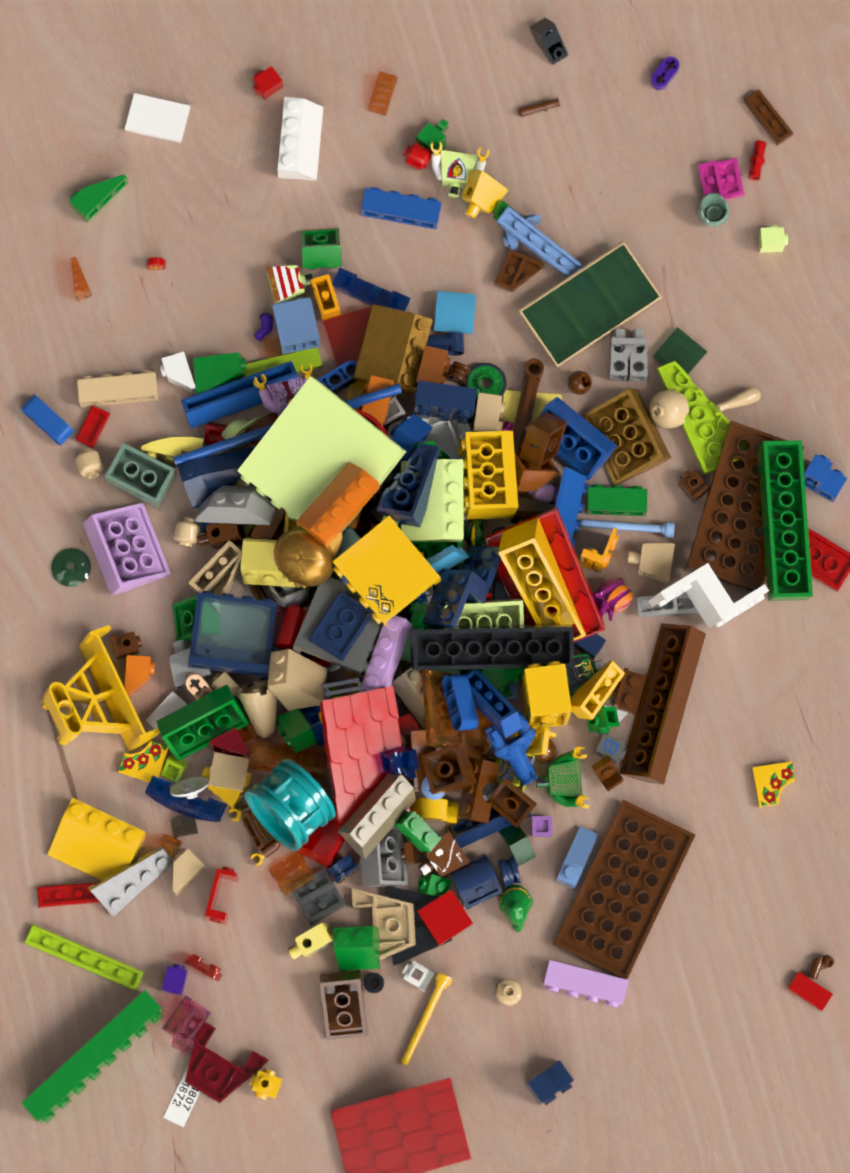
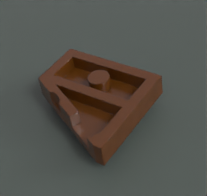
(517, 270)

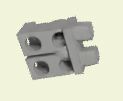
(630, 350)

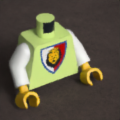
(455, 168)

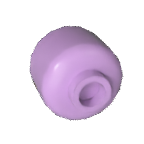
(547, 493)

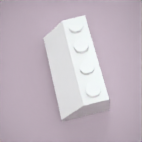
(300, 139)

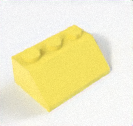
(259, 564)

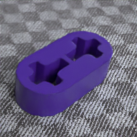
(661, 70)

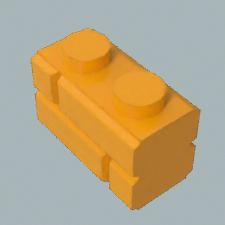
(325, 297)

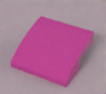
(722, 178)

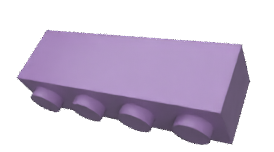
(386, 654)
(586, 983)

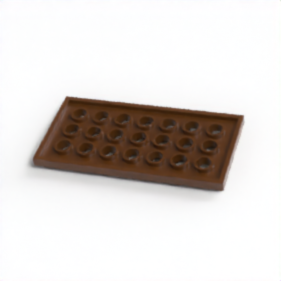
(714, 505)
(592, 884)

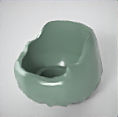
(713, 210)

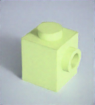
(772, 239)

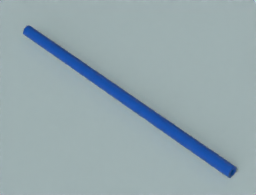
(260, 433)

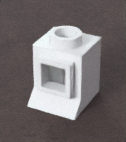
(417, 975)

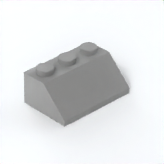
(384, 864)

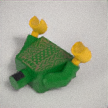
(564, 779)

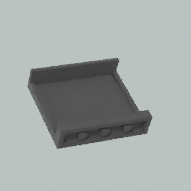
(357, 657)

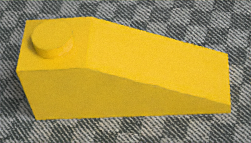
(595, 691)

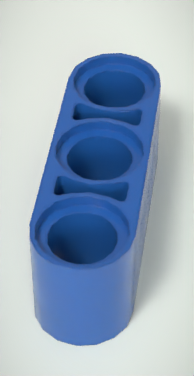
(341, 374)
(47, 419)
(460, 702)

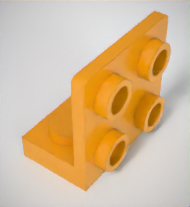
(593, 560)

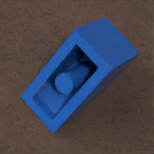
(311, 715)

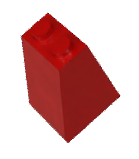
(323, 844)

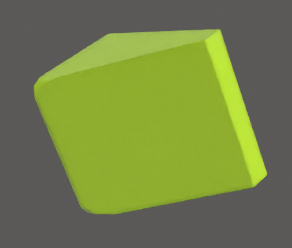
(174, 769)

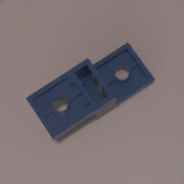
(462, 586)

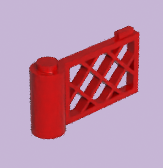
(291, 626)

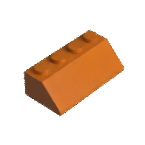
(338, 503)

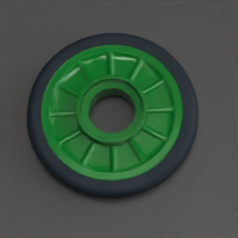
(490, 372)

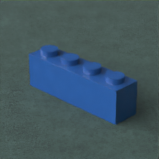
(401, 208)
(493, 704)

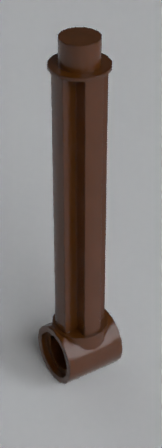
(527, 400)

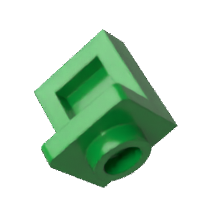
(433, 885)

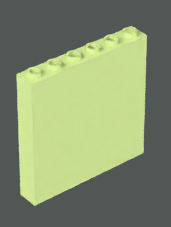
(312, 446)

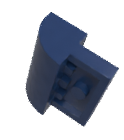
(476, 881)

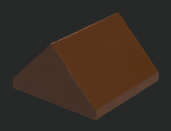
(511, 802)

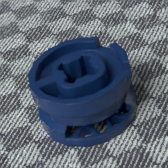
(344, 865)
(509, 871)

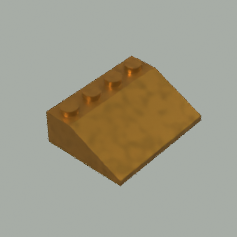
(393, 347)
(630, 427)

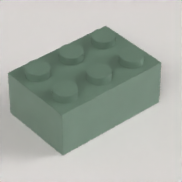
(140, 475)

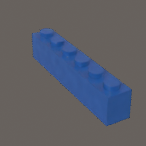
(232, 396)

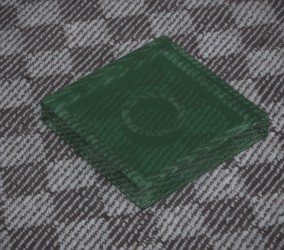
(682, 349)

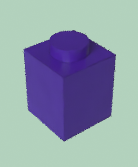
(175, 979)

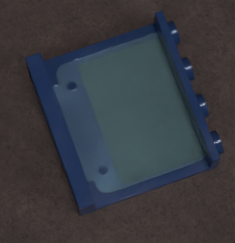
(232, 634)

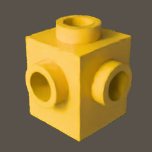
(273, 1087)

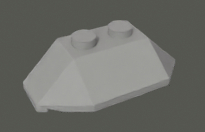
(236, 506)

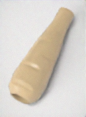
(743, 398)

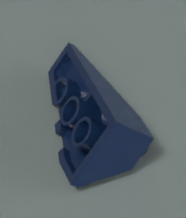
(209, 473)
(410, 492)

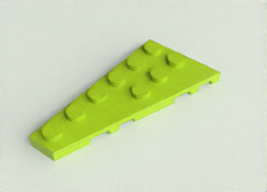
(704, 424)

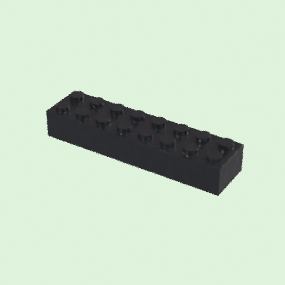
(490, 646)

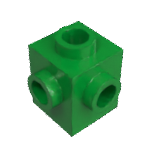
(604, 720)

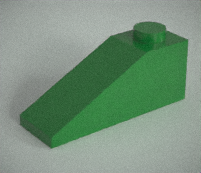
(94, 197)

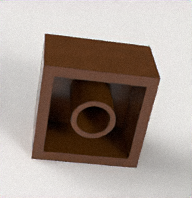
(542, 439)

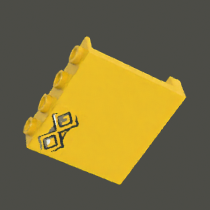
(385, 571)

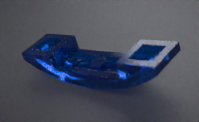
(368, 293)
(195, 808)

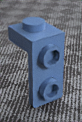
(510, 241)

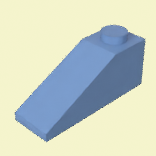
(577, 857)

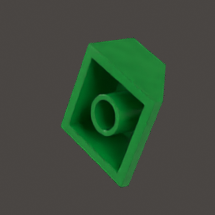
(321, 248)
(357, 948)

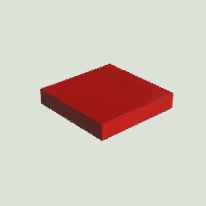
(445, 917)

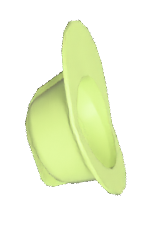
(237, 428)

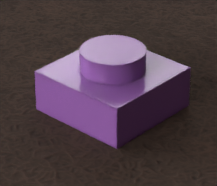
(541, 826)

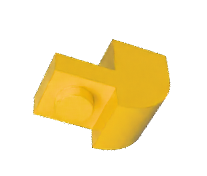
(436, 810)

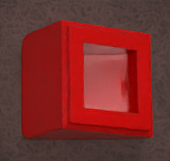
(214, 432)

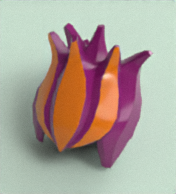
(612, 597)

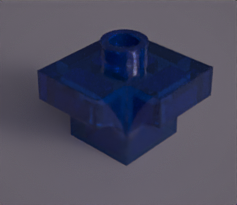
(401, 761)

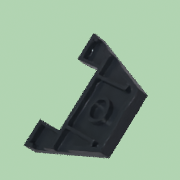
(423, 938)

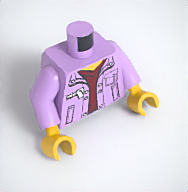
(279, 395)

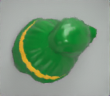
(515, 904)

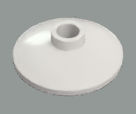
(189, 787)

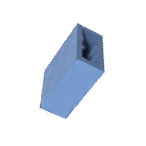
(296, 325)

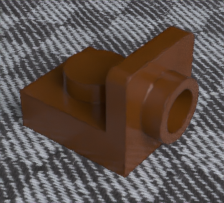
(607, 773)

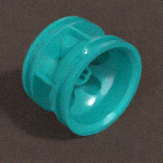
(290, 804)

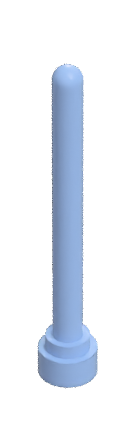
(666, 529)

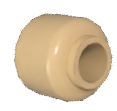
(89, 463)
(186, 532)
(508, 992)

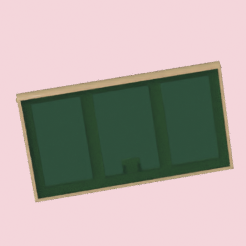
(589, 304)

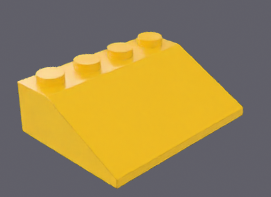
(95, 841)

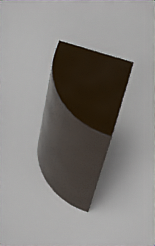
(529, 508)

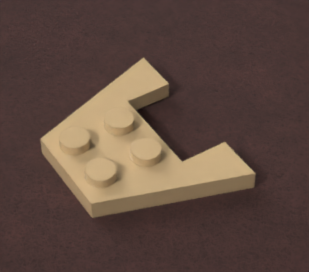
(392, 918)

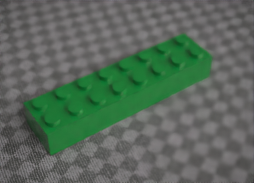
(785, 520)
(92, 1057)

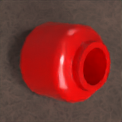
(417, 156)

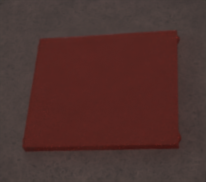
(346, 334)

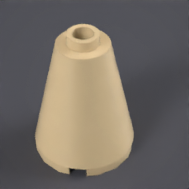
(260, 707)

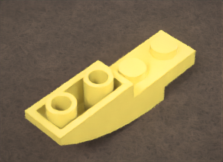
(172, 446)

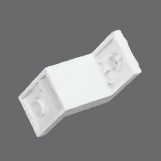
(709, 597)

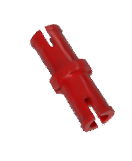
(757, 160)

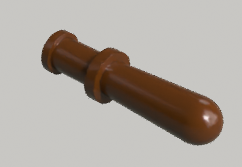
(528, 110)

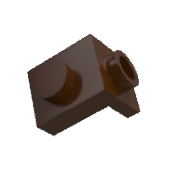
(411, 854)

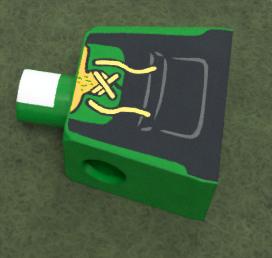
(581, 672)

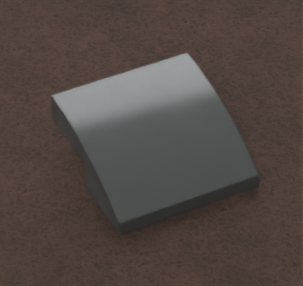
(318, 897)

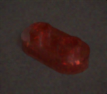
(196, 962)

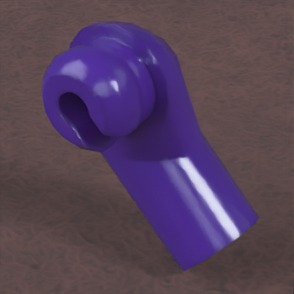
(266, 326)

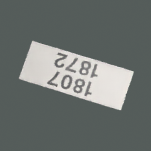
(182, 1103)

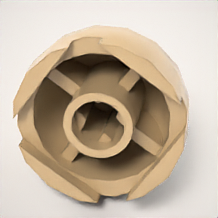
(668, 408)

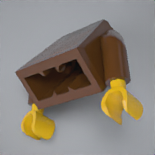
(259, 835)

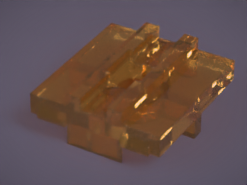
(290, 883)

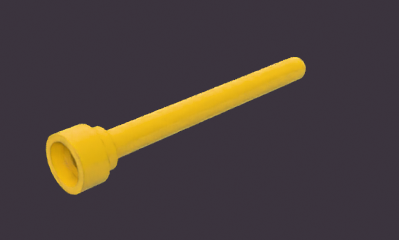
(441, 983)

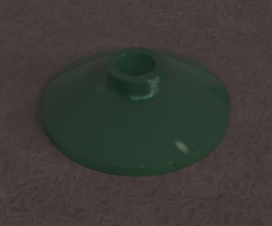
(74, 576)

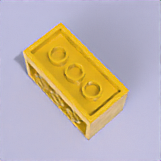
(489, 475)
(546, 695)

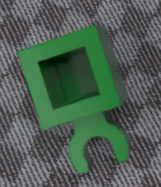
(435, 134)

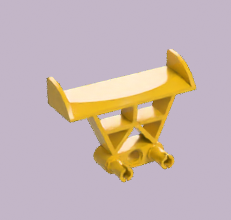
(112, 692)

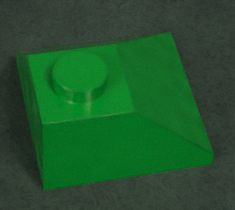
(184, 618)

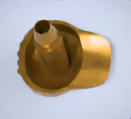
(304, 558)

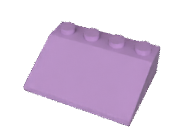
(126, 548)

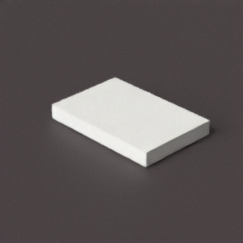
(157, 118)

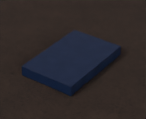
(341, 625)

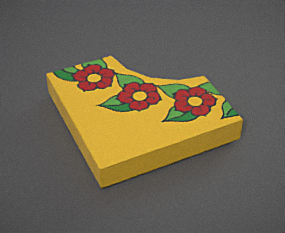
(145, 763)
(770, 781)

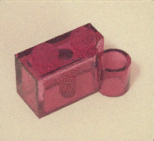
(185, 1024)

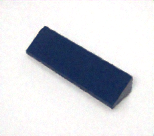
(470, 831)

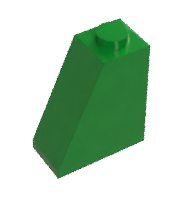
(218, 370)

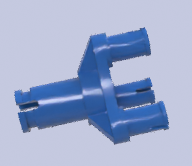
(514, 750)

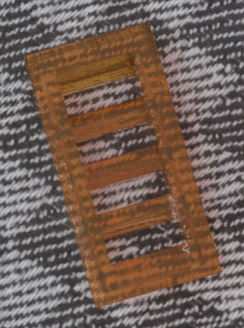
(388, 78)
(81, 287)

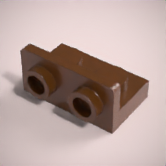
(629, 692)

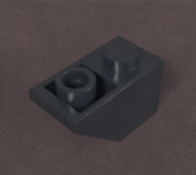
(549, 40)

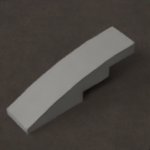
(676, 607)

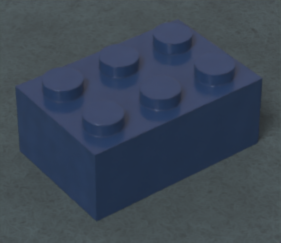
(445, 402)

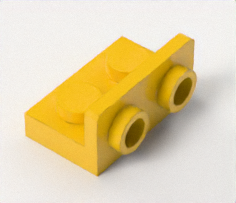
(540, 742)

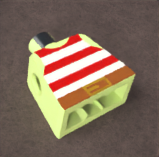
(287, 283)

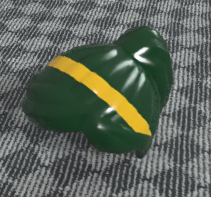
(474, 532)

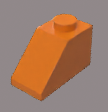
(137, 673)

